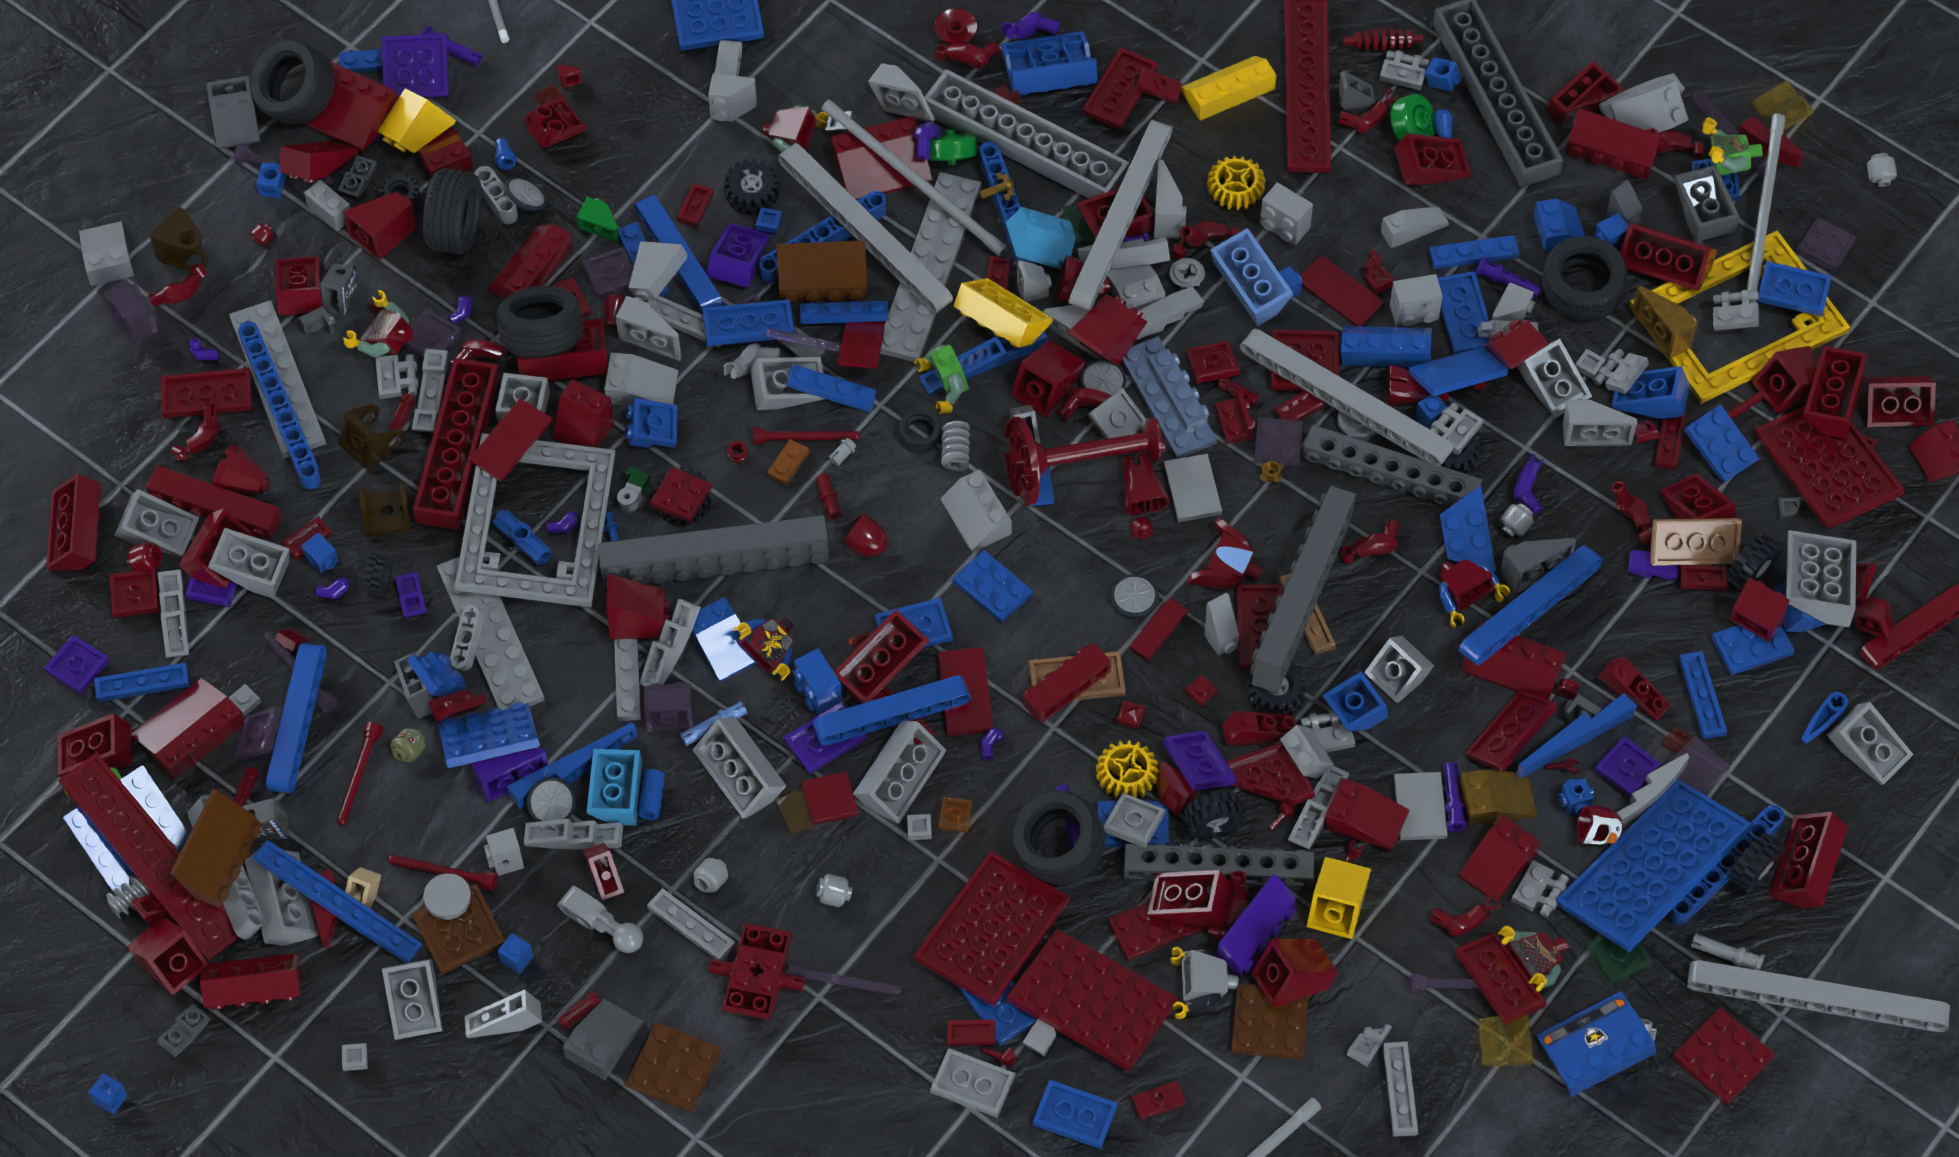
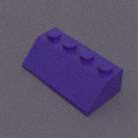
(1257, 926)

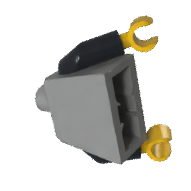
(1203, 979)

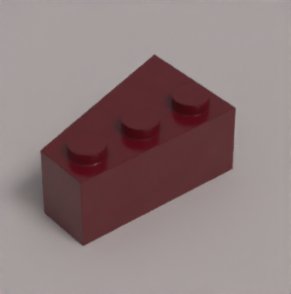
(1583, 92)

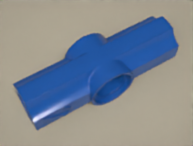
(514, 530)

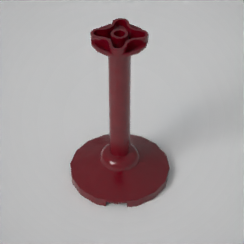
(1029, 459)

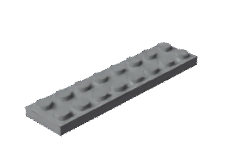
(278, 348)
(498, 647)

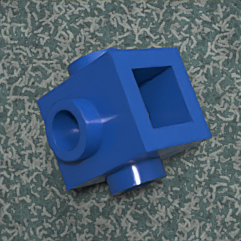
(1576, 795)

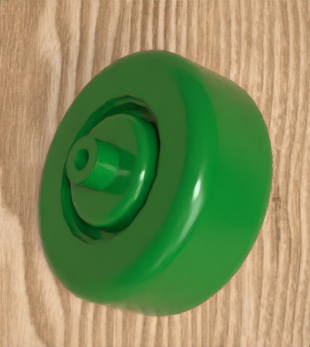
(1412, 116)
(952, 147)

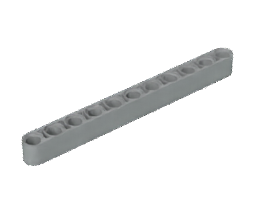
(1120, 215)
(865, 228)
(1346, 397)
(1819, 996)

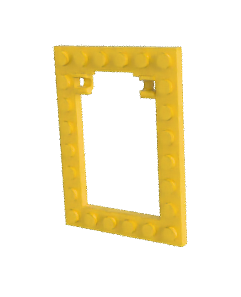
(1819, 332)

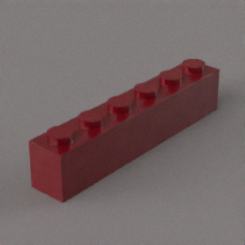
(205, 498)

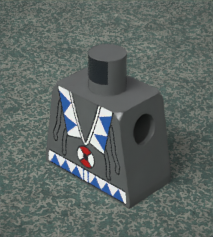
(338, 281)
(273, 819)

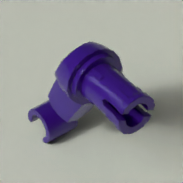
(1029, 25)
(923, 135)
(1524, 484)

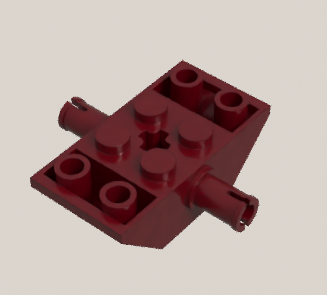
(760, 953)

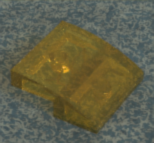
(1783, 101)
(1506, 1043)

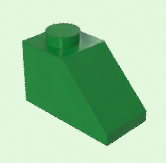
(597, 219)

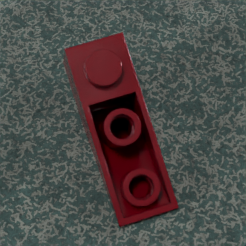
(1624, 678)
(1256, 728)

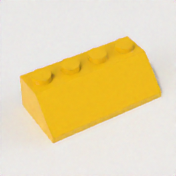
(1229, 87)
(1001, 312)

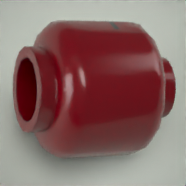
(144, 556)

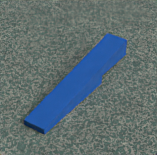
(982, 359)
(1578, 733)
(571, 766)

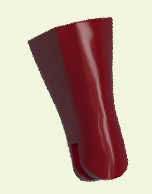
(1404, 388)
(1141, 486)

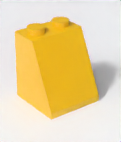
(413, 122)
(1338, 897)

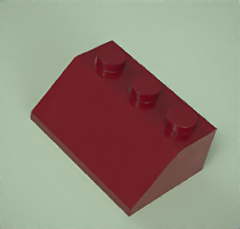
(1899, 401)
(204, 544)

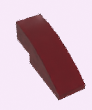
(1758, 134)
(325, 920)

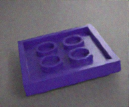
(416, 64)

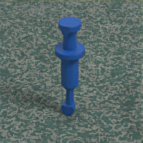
(611, 527)

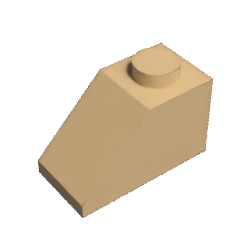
(363, 886)

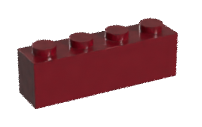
(1066, 682)

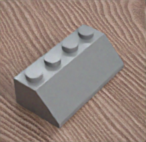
(738, 767)
(900, 771)
(285, 910)

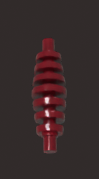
(1391, 39)

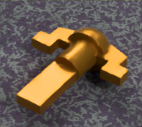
(1006, 185)

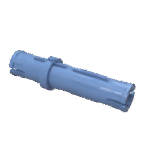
(698, 731)

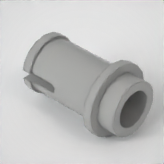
(846, 447)

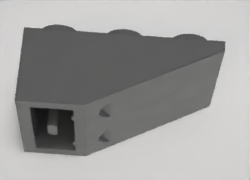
(233, 112)

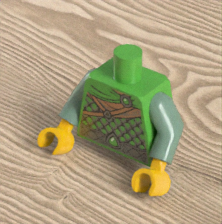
(1730, 152)
(949, 373)

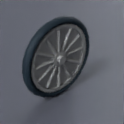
(525, 194)
(1103, 376)
(1134, 595)
(551, 800)

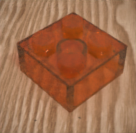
(955, 814)

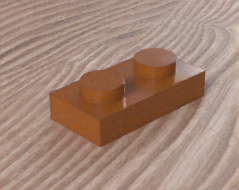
(787, 462)

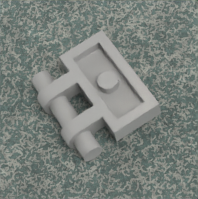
(1404, 74)
(1737, 315)
(1625, 375)
(389, 376)
(1462, 429)
(1333, 737)
(1534, 884)

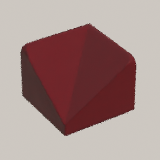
(568, 75)

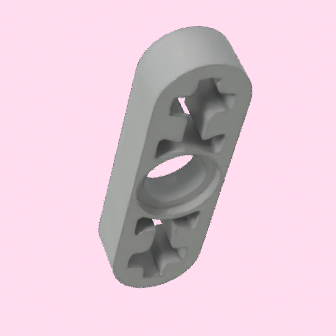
(477, 623)

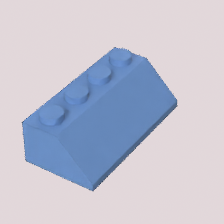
(1251, 276)

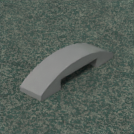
(431, 390)

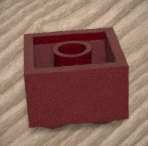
(1516, 343)
(1937, 451)

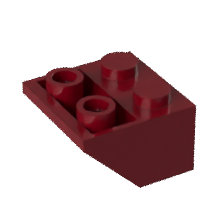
(1760, 609)

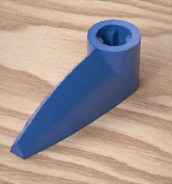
(1826, 715)

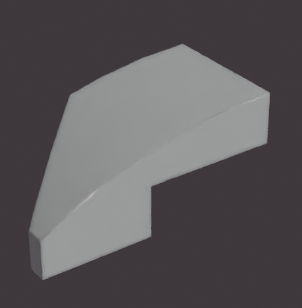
(1040, 1037)
(1368, 1044)

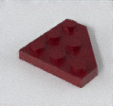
(1272, 774)

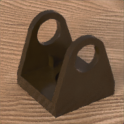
(175, 241)
(363, 441)
(376, 502)

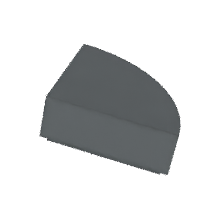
(1788, 507)

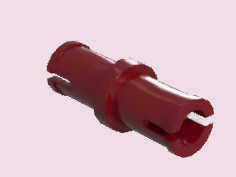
(828, 496)

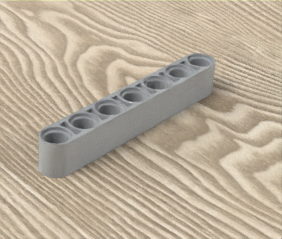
(241, 903)

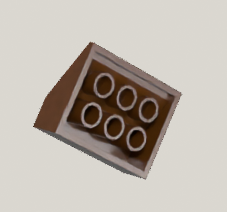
(822, 271)
(216, 849)

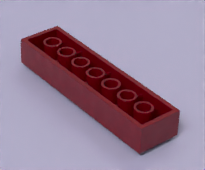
(456, 437)

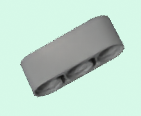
(729, 58)
(498, 203)

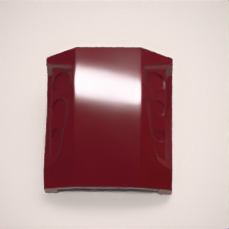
(553, 123)

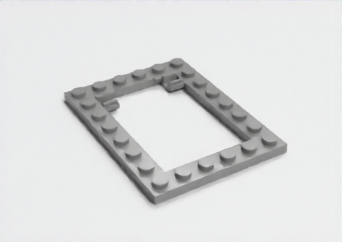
(565, 588)

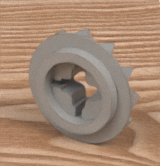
(1182, 266)

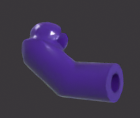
(987, 742)

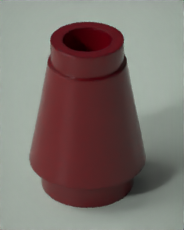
(612, 307)

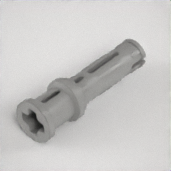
(1738, 956)

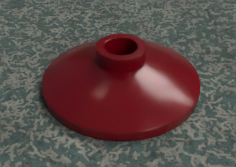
(955, 20)

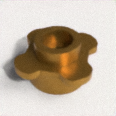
(1271, 466)

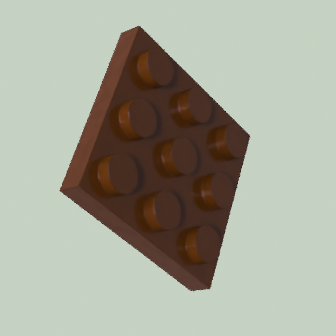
(461, 938)
(1268, 1029)
(674, 1067)

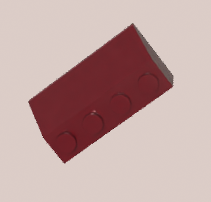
(1613, 144)
(1667, 256)
(533, 260)
(1835, 390)
(73, 524)
(880, 658)
(1521, 666)
(1809, 859)
(251, 980)

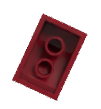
(445, 152)
(314, 159)
(1431, 159)
(1096, 209)
(298, 285)
(1697, 500)
(106, 736)
(1365, 815)
(1500, 858)
(1190, 897)

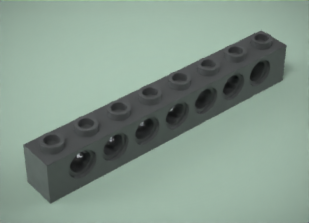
(1385, 459)
(1300, 876)

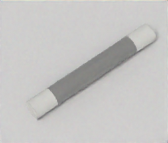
(498, 21)

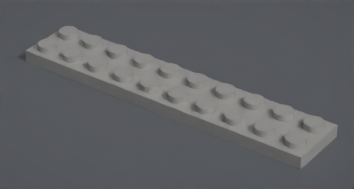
(937, 251)

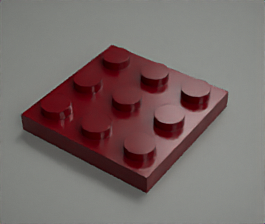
(1317, 346)
(1723, 1056)

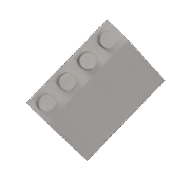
(1822, 576)

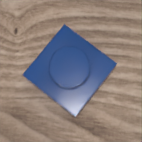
(769, 220)

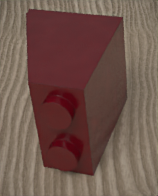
(381, 223)
(1110, 328)
(1046, 377)
(1787, 377)
(583, 416)
(635, 609)
(168, 955)
(1293, 970)

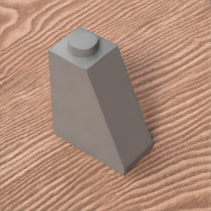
(655, 268)

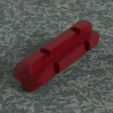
(1232, 388)
(402, 411)
(246, 786)
(579, 1010)

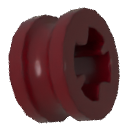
(739, 457)
(1567, 688)

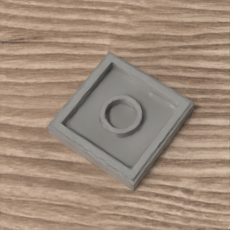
(1117, 416)
(1134, 820)

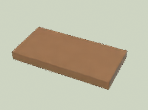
(1695, 541)
(1109, 686)

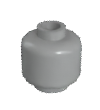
(1881, 169)
(1516, 520)
(710, 875)
(833, 890)

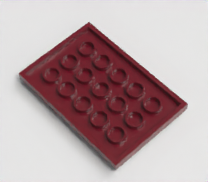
(1830, 473)
(991, 928)
(1092, 999)

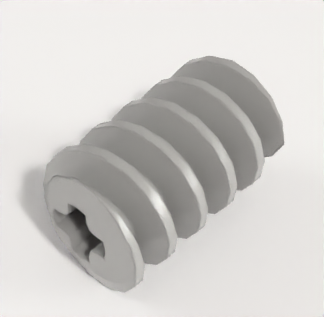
(955, 446)
(123, 899)

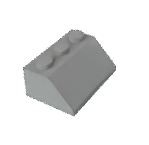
(976, 511)

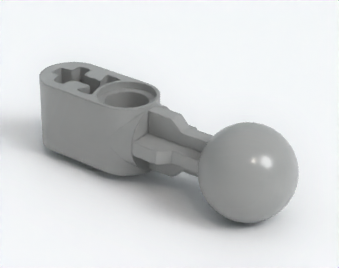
(592, 914)

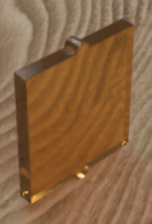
(795, 811)

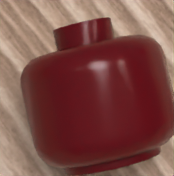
(262, 234)
(1141, 528)

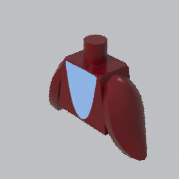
(1229, 562)

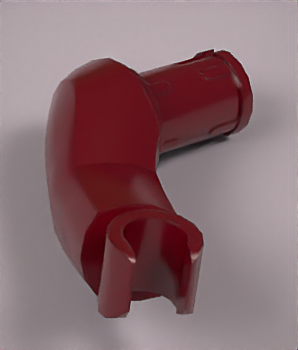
(968, 53)
(1369, 119)
(1677, 141)
(1206, 231)
(179, 292)
(483, 348)
(1080, 398)
(205, 436)
(1634, 509)
(1377, 544)
(1236, 905)
(1464, 923)

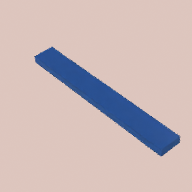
(337, 902)

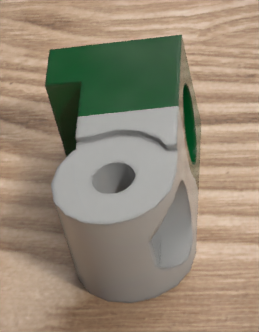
(634, 491)

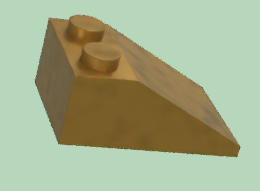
(1665, 321)
(1494, 794)

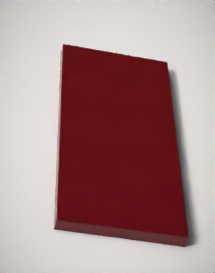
(1340, 291)
(861, 344)
(510, 439)

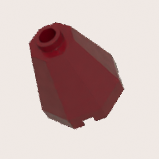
(1071, 269)
(240, 473)

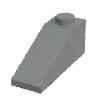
(1411, 224)
(1221, 625)
(505, 1016)

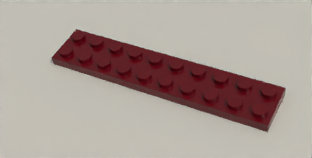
(1307, 86)
(146, 852)

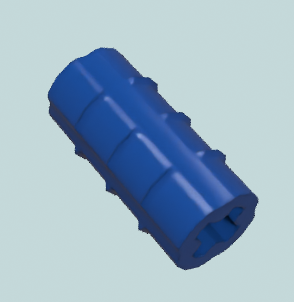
(651, 794)

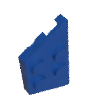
(1467, 531)

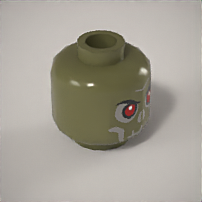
(408, 745)

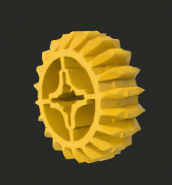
(1236, 175)
(1139, 778)

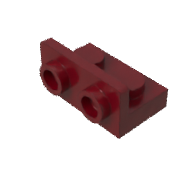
(1235, 419)
(455, 704)

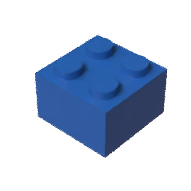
(817, 682)

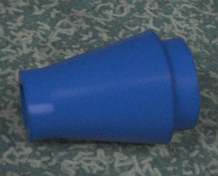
(1443, 123)
(504, 155)

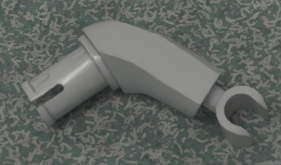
(745, 361)

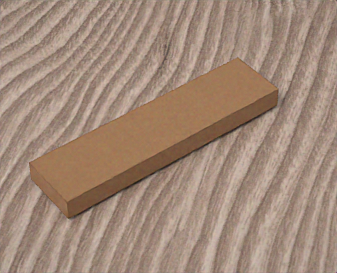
(1316, 630)

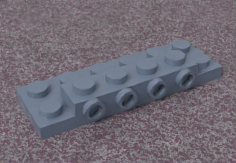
(1169, 397)

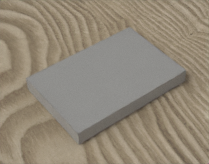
(1192, 488)
(1424, 798)
(972, 1082)

